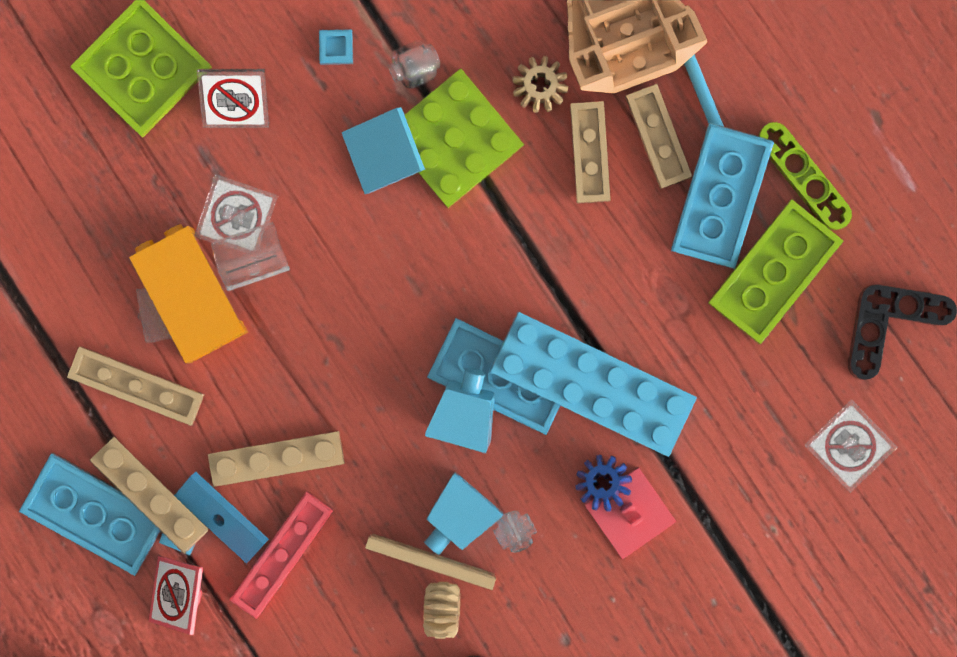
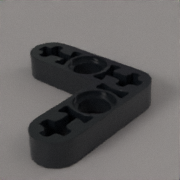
(880, 317)

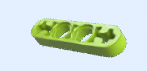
(809, 172)

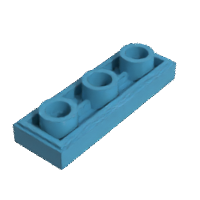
(221, 517)

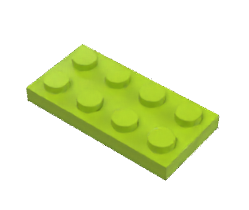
(775, 271)

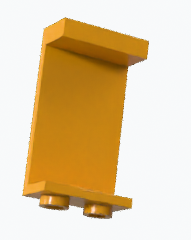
(187, 293)

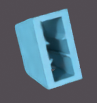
(464, 413)
(460, 515)

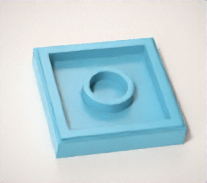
(383, 150)

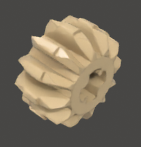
(530, 89)
(441, 610)

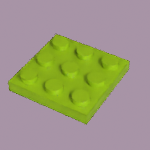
(140, 66)
(459, 137)

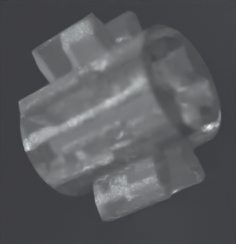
(515, 531)

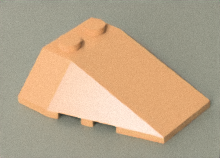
(629, 41)

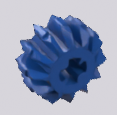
(601, 494)

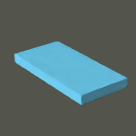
(722, 195)
(476, 349)
(90, 514)

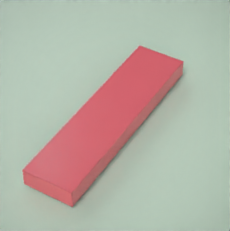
(281, 555)

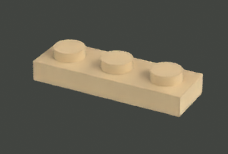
(658, 136)
(590, 152)

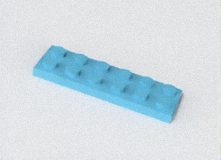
(593, 384)

